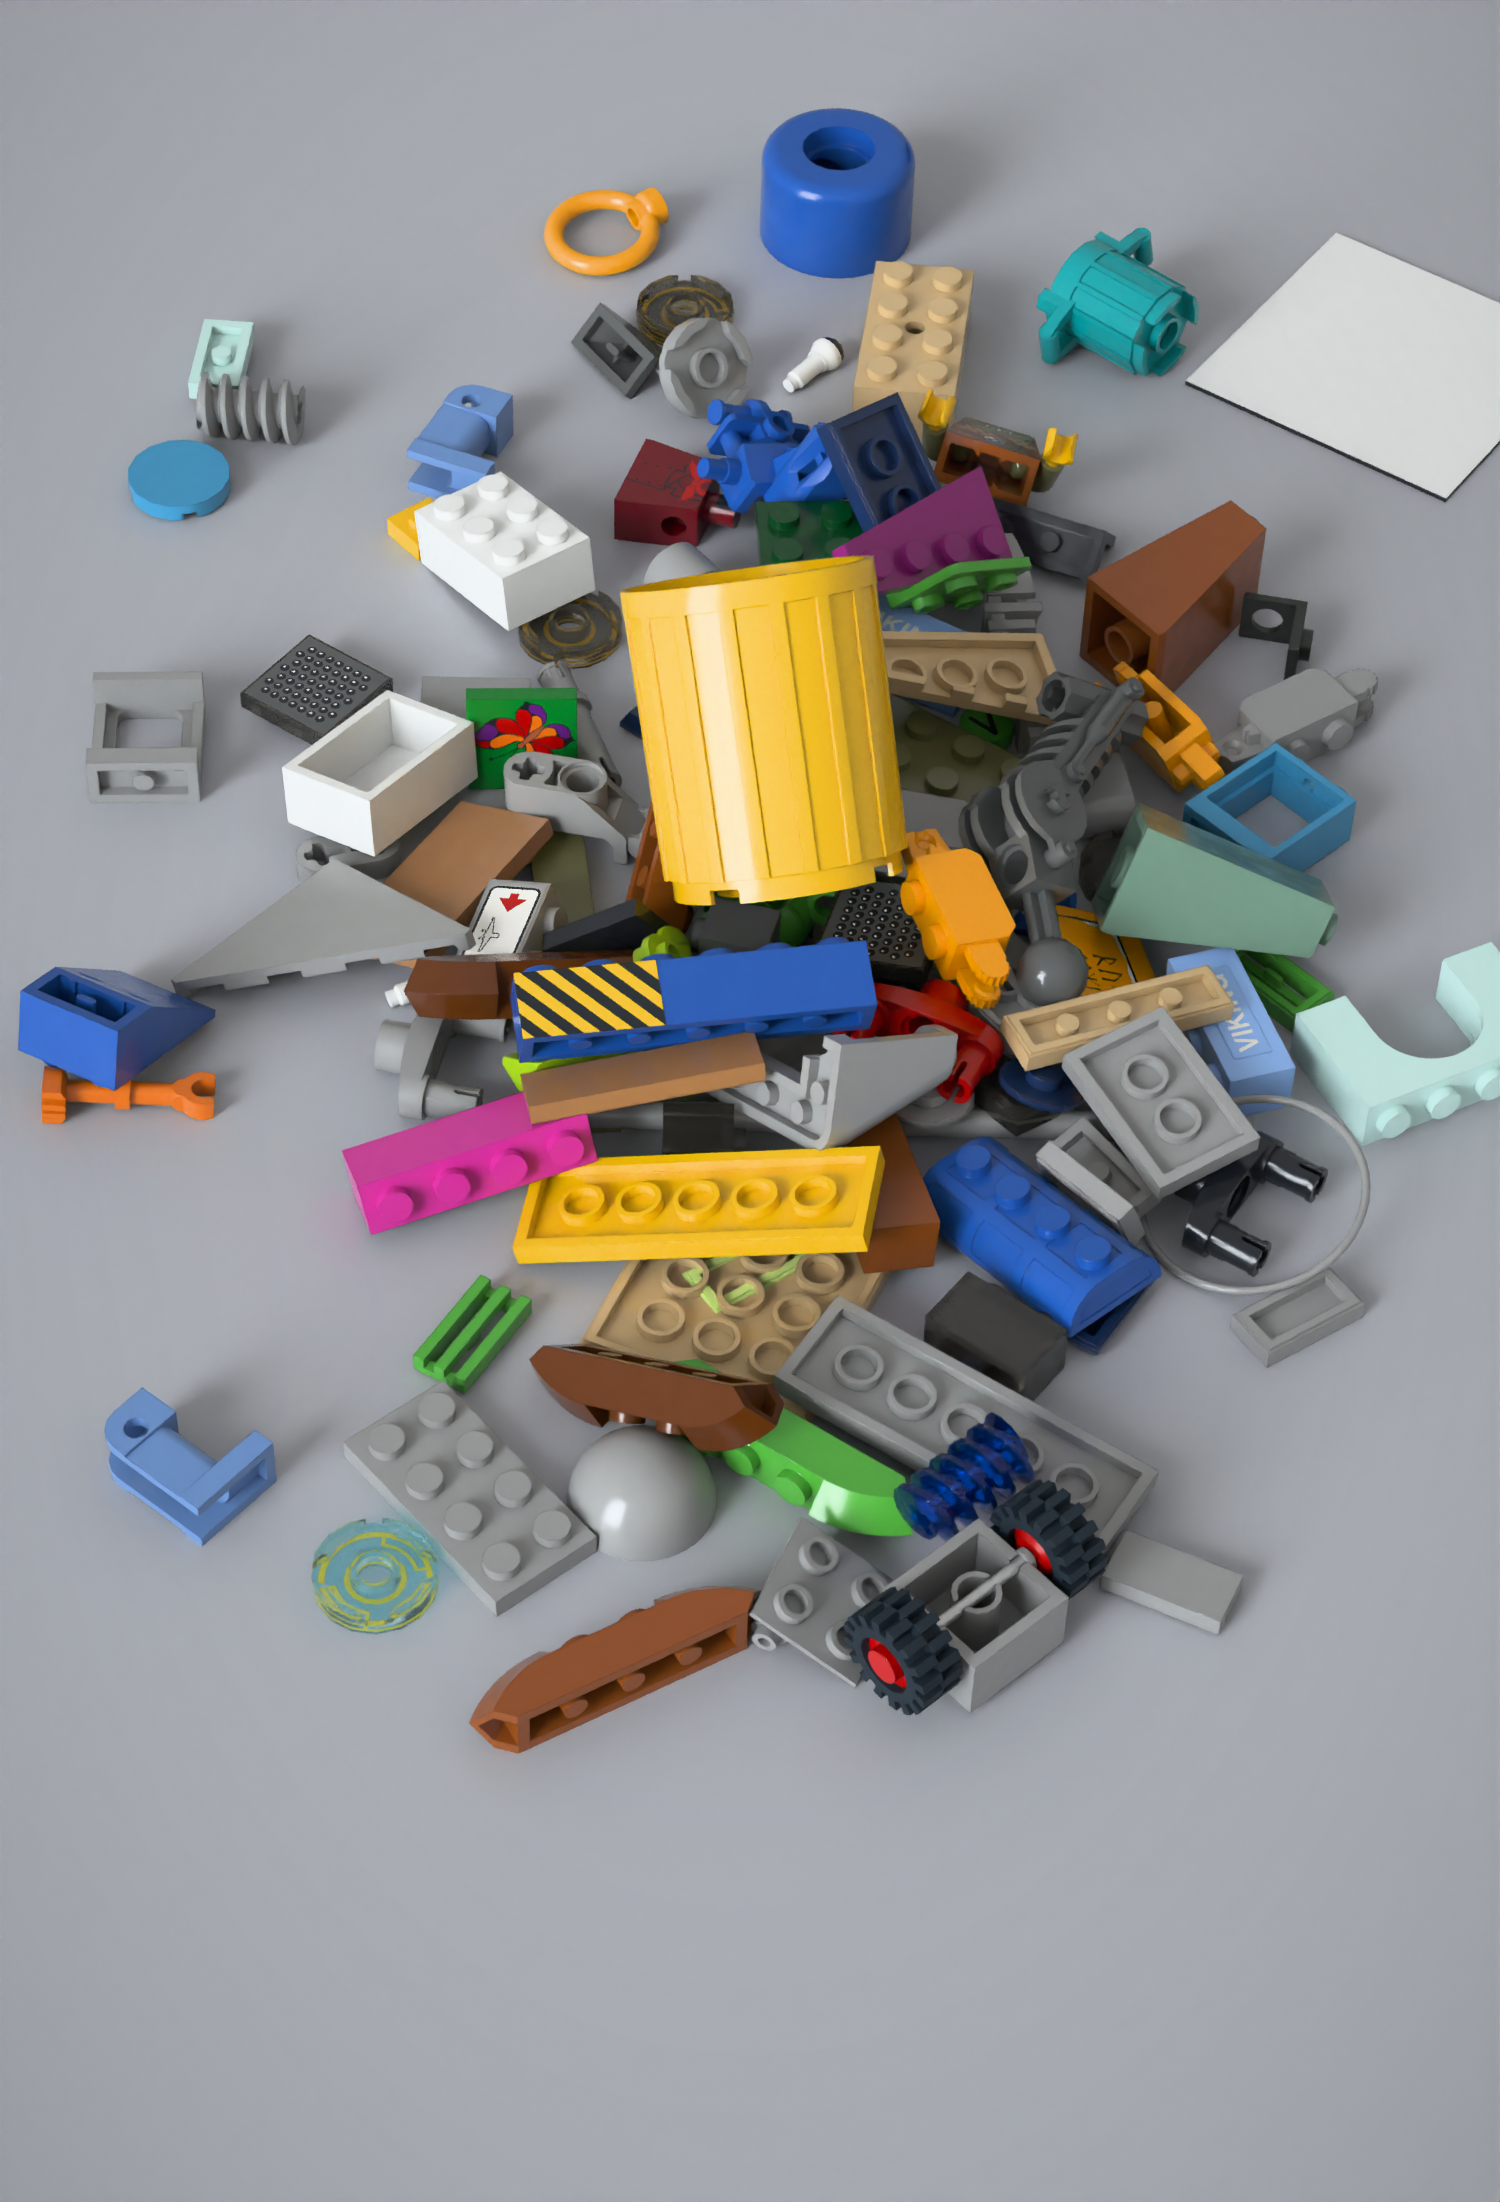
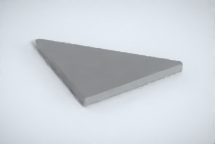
(320, 928)

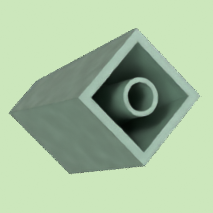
(1207, 891)

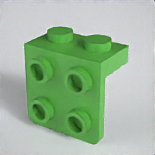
(961, 585)

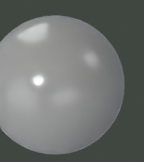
(643, 1493)

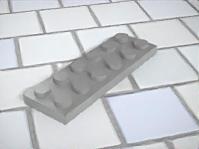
(920, 1401)

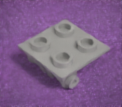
(812, 1596)

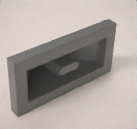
(617, 349)

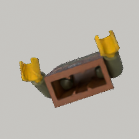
(1006, 457)

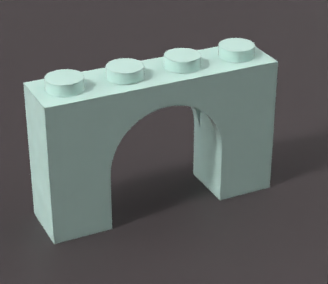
(1387, 1091)

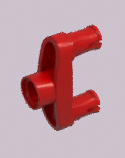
(943, 1004)

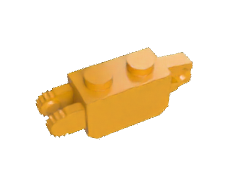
(1174, 737)
(958, 915)

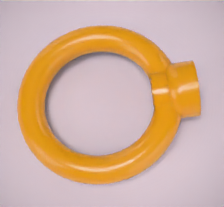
(644, 212)

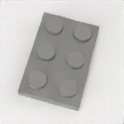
(1160, 1102)

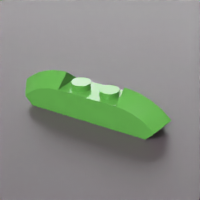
(820, 1474)

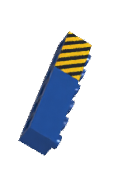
(692, 999)

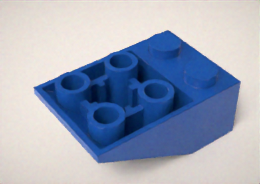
(103, 1023)

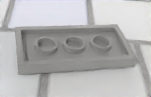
(470, 1497)

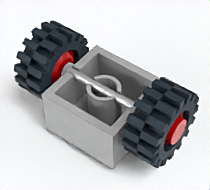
(979, 1604)

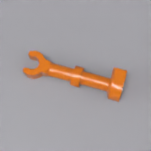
(181, 1094)

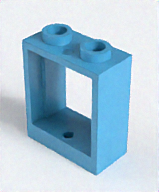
(1289, 781)

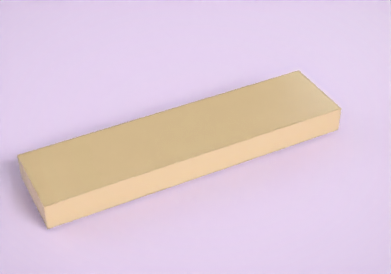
(1050, 1031)

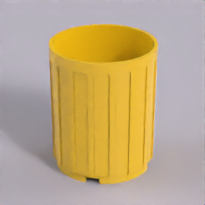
(767, 729)

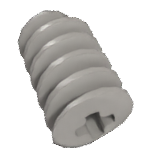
(250, 410)

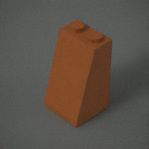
(1173, 597)

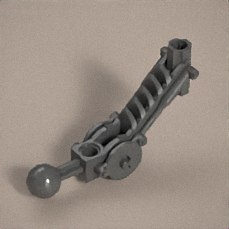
(1037, 814)

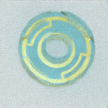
(383, 1604)

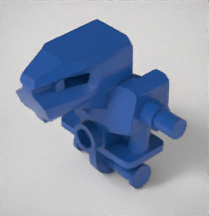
(766, 457)

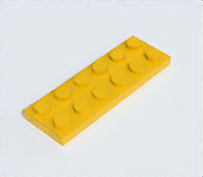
(703, 1206)

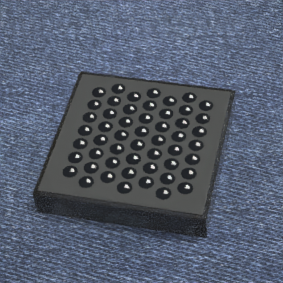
(313, 689)
(892, 937)

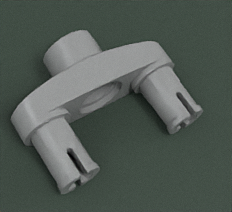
(416, 1055)

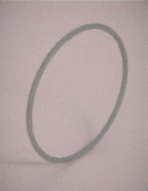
(1326, 1262)

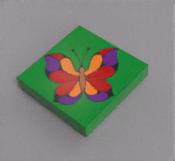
(517, 722)

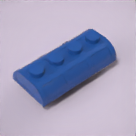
(1034, 1235)

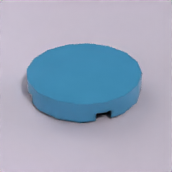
(179, 479)

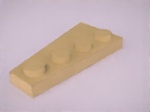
(970, 670)

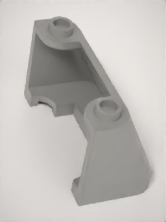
(838, 1087)

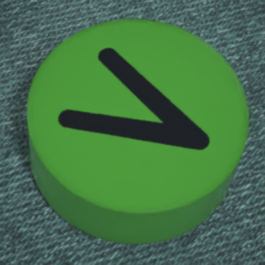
(989, 727)

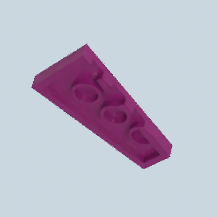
(935, 532)

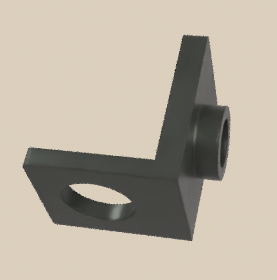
(1289, 632)

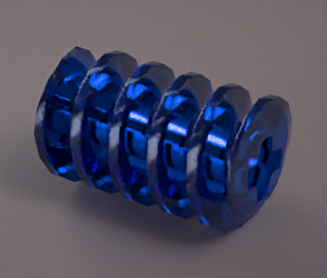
(965, 1479)

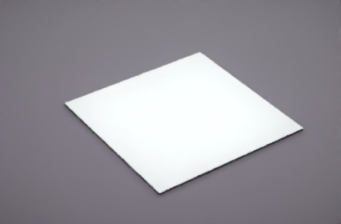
(1371, 366)

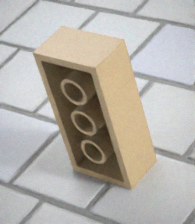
(914, 336)

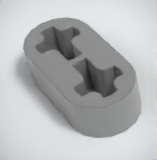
(325, 849)

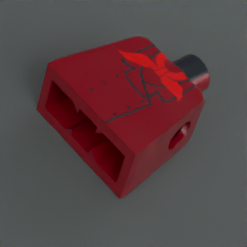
(667, 500)

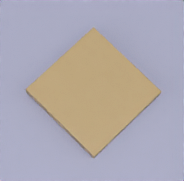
(665, 1318)

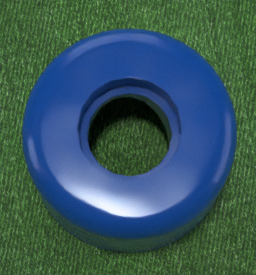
(836, 193)

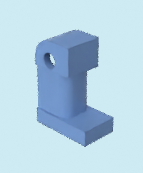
(457, 439)
(177, 1476)

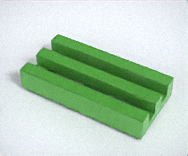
(1279, 1000)
(495, 1300)

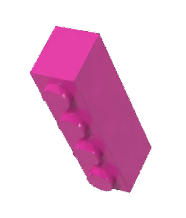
(461, 1161)

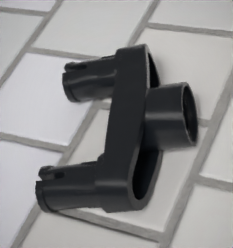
(1223, 1192)

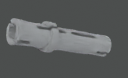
(589, 741)

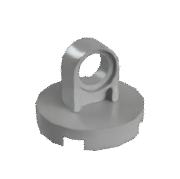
(704, 363)

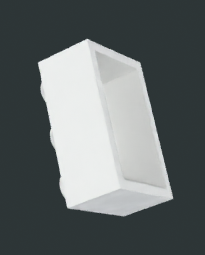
(505, 550)
(380, 772)

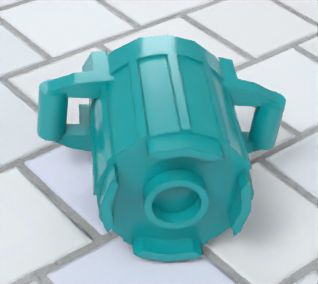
(1116, 306)

